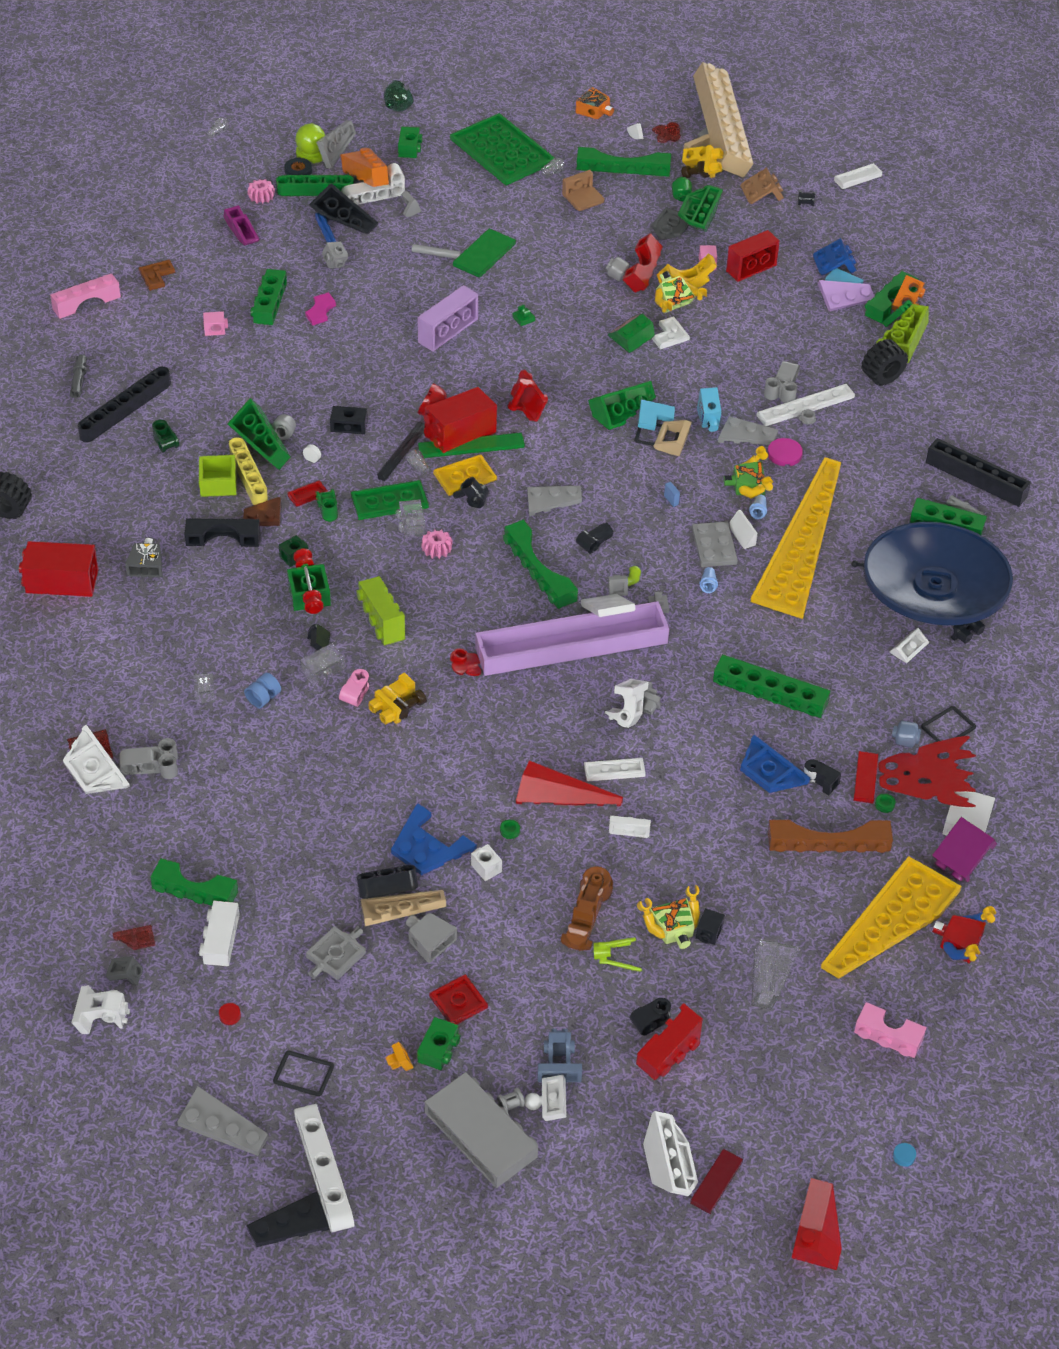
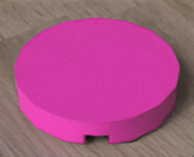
(785, 451)

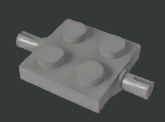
(336, 953)

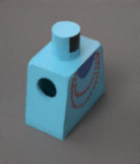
(710, 415)

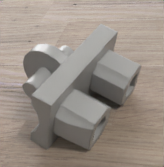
(651, 700)

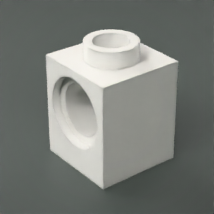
(486, 862)

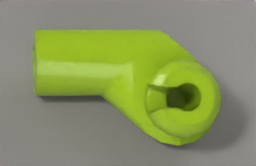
(634, 575)

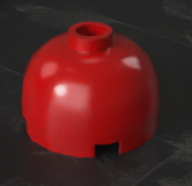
(434, 395)

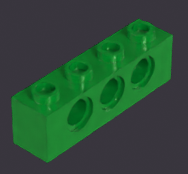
(269, 296)
(935, 512)

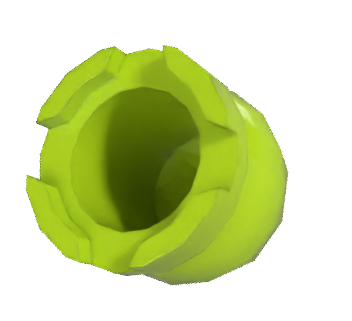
(306, 142)

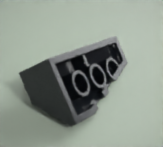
(339, 208)

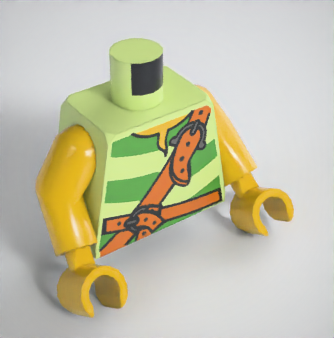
(676, 293)
(673, 920)

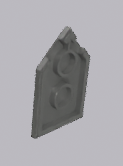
(669, 224)

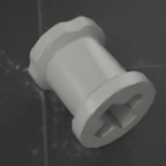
(511, 1100)

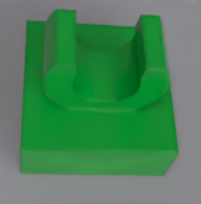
(523, 316)

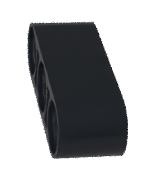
(387, 881)

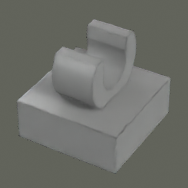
(618, 585)
(662, 601)

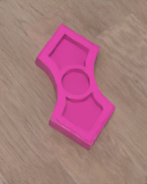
(322, 305)

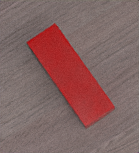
(865, 777)

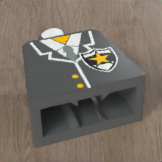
(145, 560)

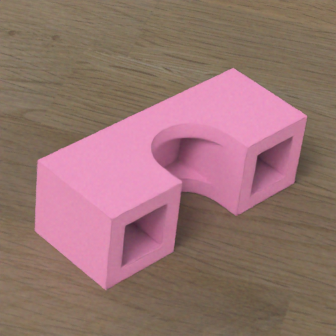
(903, 1039)

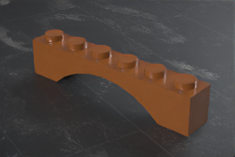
(788, 836)

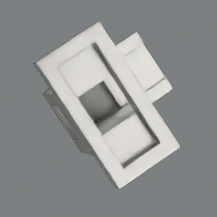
(633, 695)
(112, 1008)

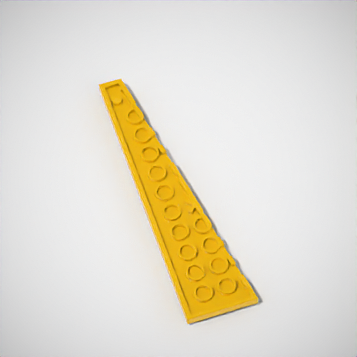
(792, 567)

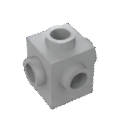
(335, 254)

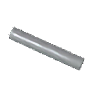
(435, 251)

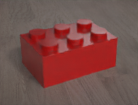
(752, 255)

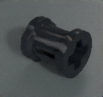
(806, 198)

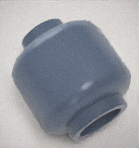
(906, 733)

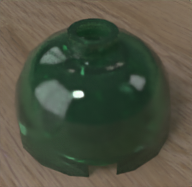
(397, 97)

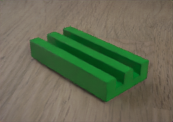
(897, 313)

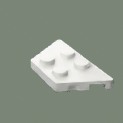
(92, 765)

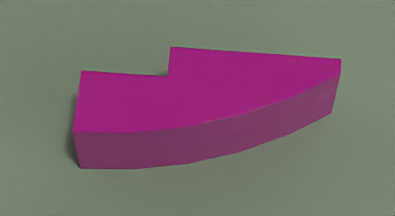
(240, 225)

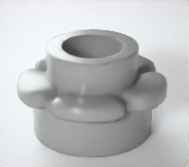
(807, 417)

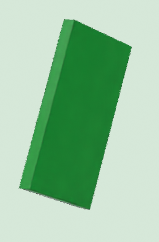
(484, 253)
(386, 499)

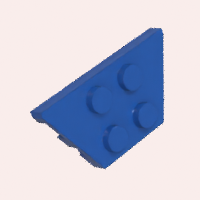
(770, 768)

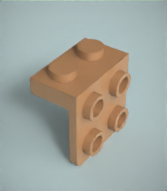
(761, 185)
(580, 192)

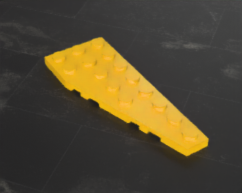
(901, 908)

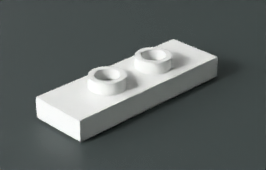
(858, 176)

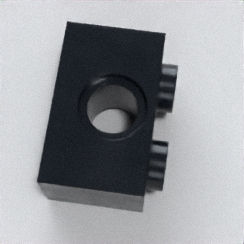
(348, 420)

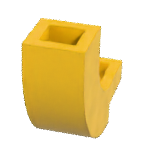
(697, 275)

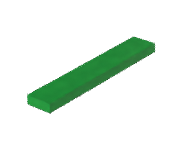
(478, 445)

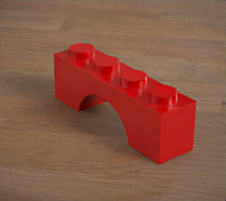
(648, 252)

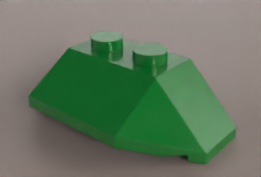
(700, 207)

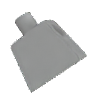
(430, 935)

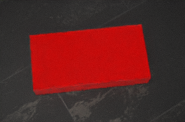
(306, 493)

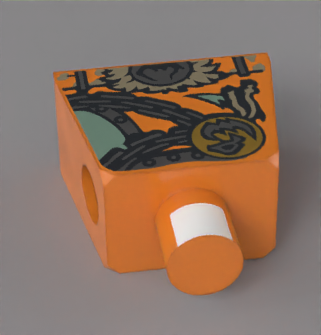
(594, 104)

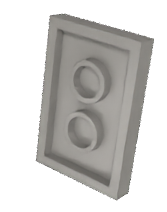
(714, 544)

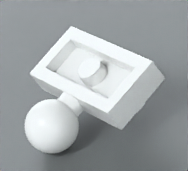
(552, 1099)

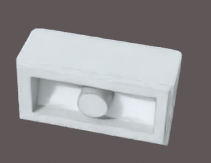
(743, 530)
(910, 645)

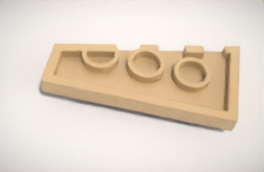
(398, 906)

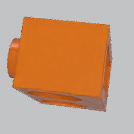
(905, 294)

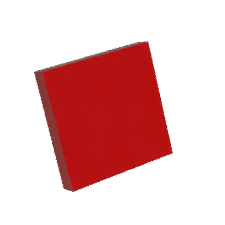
(458, 1000)

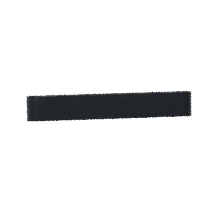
(124, 404)

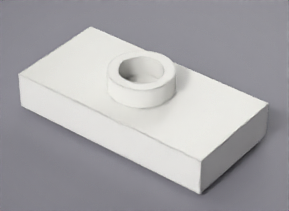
(629, 826)

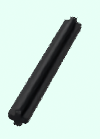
(401, 451)

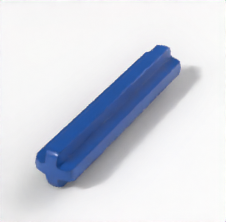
(325, 228)

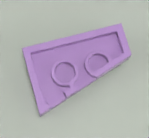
(844, 294)

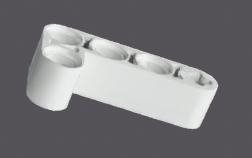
(364, 193)

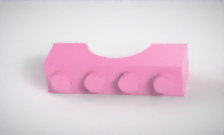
(67, 301)

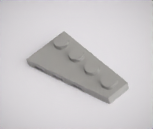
(336, 142)

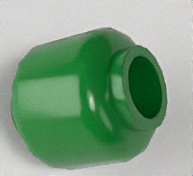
(680, 188)

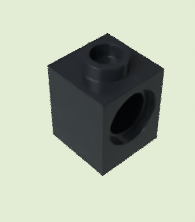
(710, 926)

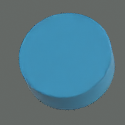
(904, 1154)

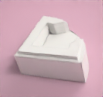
(635, 131)

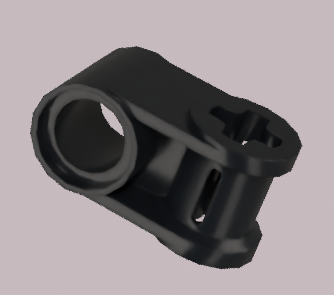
(651, 1015)

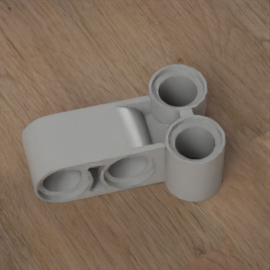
(783, 385)
(151, 760)

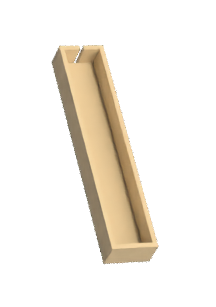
(723, 118)

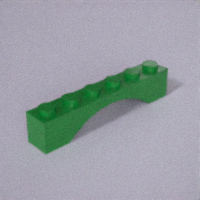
(654, 164)
(558, 588)

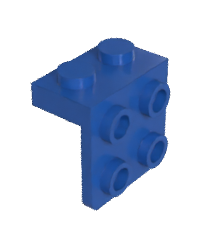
(834, 256)

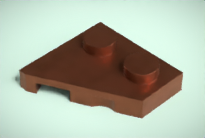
(266, 512)

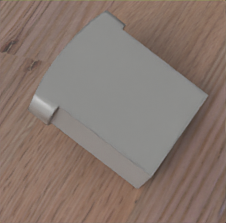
(412, 205)

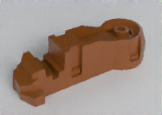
(594, 889)

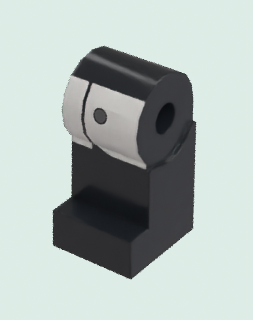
(822, 775)

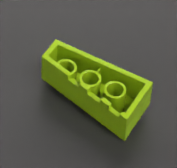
(909, 329)
(382, 610)

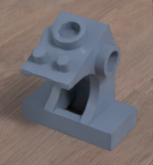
(559, 1044)

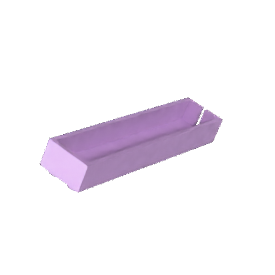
(570, 639)

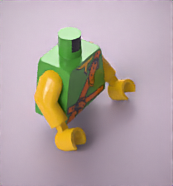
(749, 476)

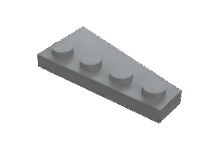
(217, 1121)

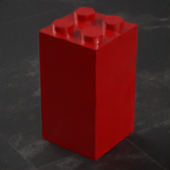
(460, 419)
(59, 568)

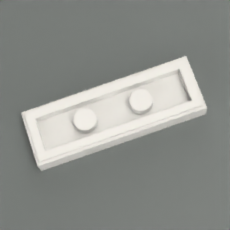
(614, 769)

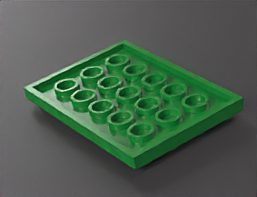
(502, 149)

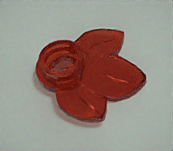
(668, 132)

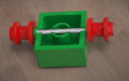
(308, 584)

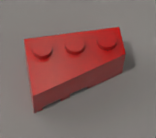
(672, 1044)

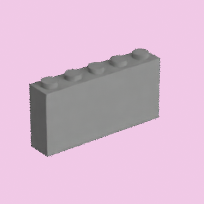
(481, 1129)

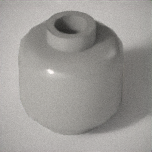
(616, 268)
(284, 426)

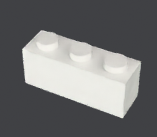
(220, 933)

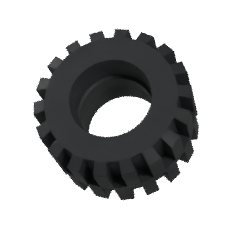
(884, 362)
(13, 495)

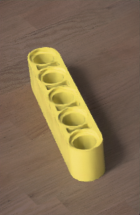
(248, 471)

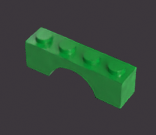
(880, 305)
(168, 879)

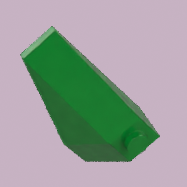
(616, 407)

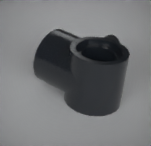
(475, 492)

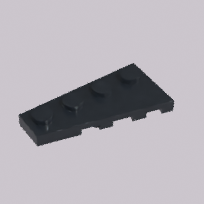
(290, 1221)

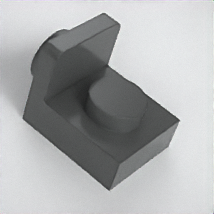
(124, 968)

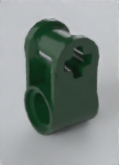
(164, 435)

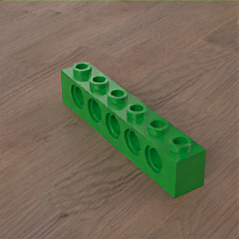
(771, 686)

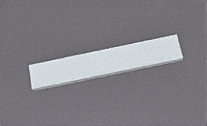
(812, 402)

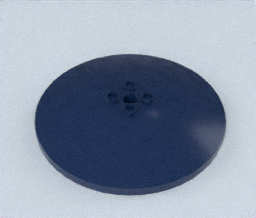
(969, 572)

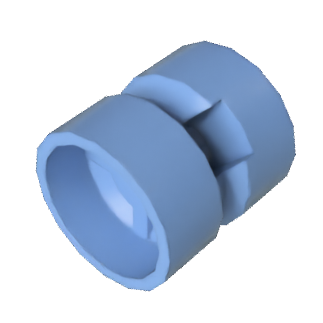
(262, 690)

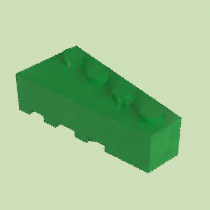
(256, 429)

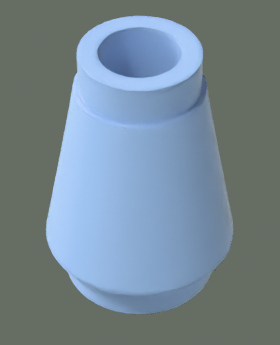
(758, 508)
(709, 581)

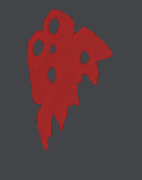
(925, 764)

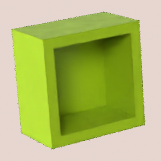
(217, 475)

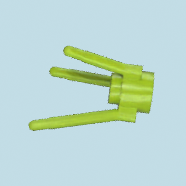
(603, 950)

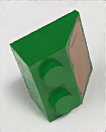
(633, 332)

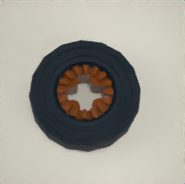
(298, 166)

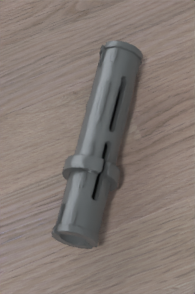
(79, 371)

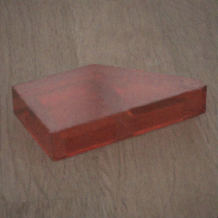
(137, 937)

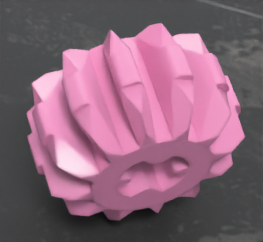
(261, 191)
(436, 543)

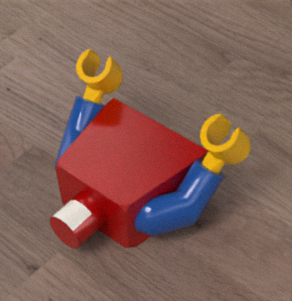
(964, 934)

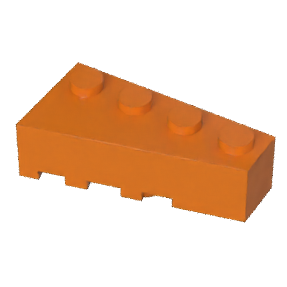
(365, 166)

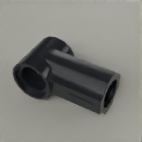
(591, 540)

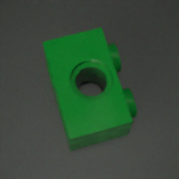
(409, 142)
(438, 1033)

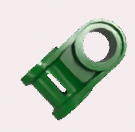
(327, 504)

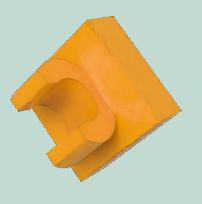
(399, 1058)

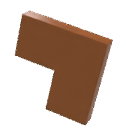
(153, 273)

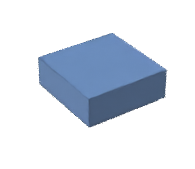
(671, 494)

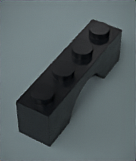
(200, 531)

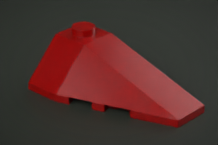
(818, 1229)

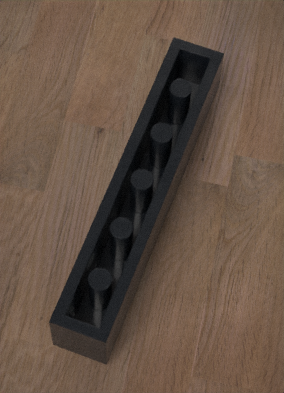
(978, 472)

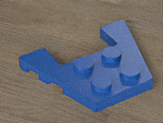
(421, 849)

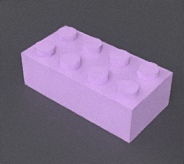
(447, 318)

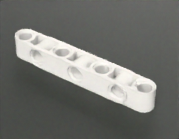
(324, 1168)

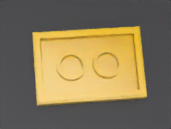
(455, 474)

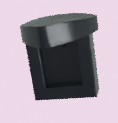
(319, 636)

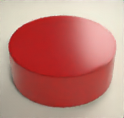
(229, 1014)

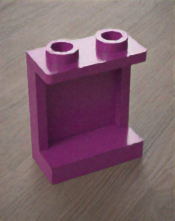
(963, 849)

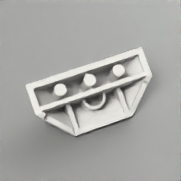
(669, 1155)

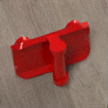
(527, 397)

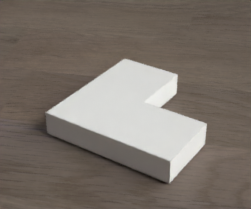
(672, 333)

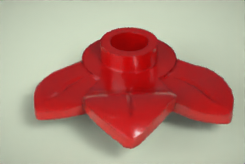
(465, 662)

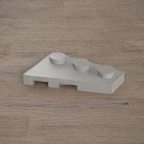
(745, 431)
(551, 497)

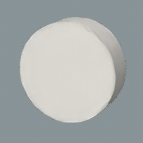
(312, 453)

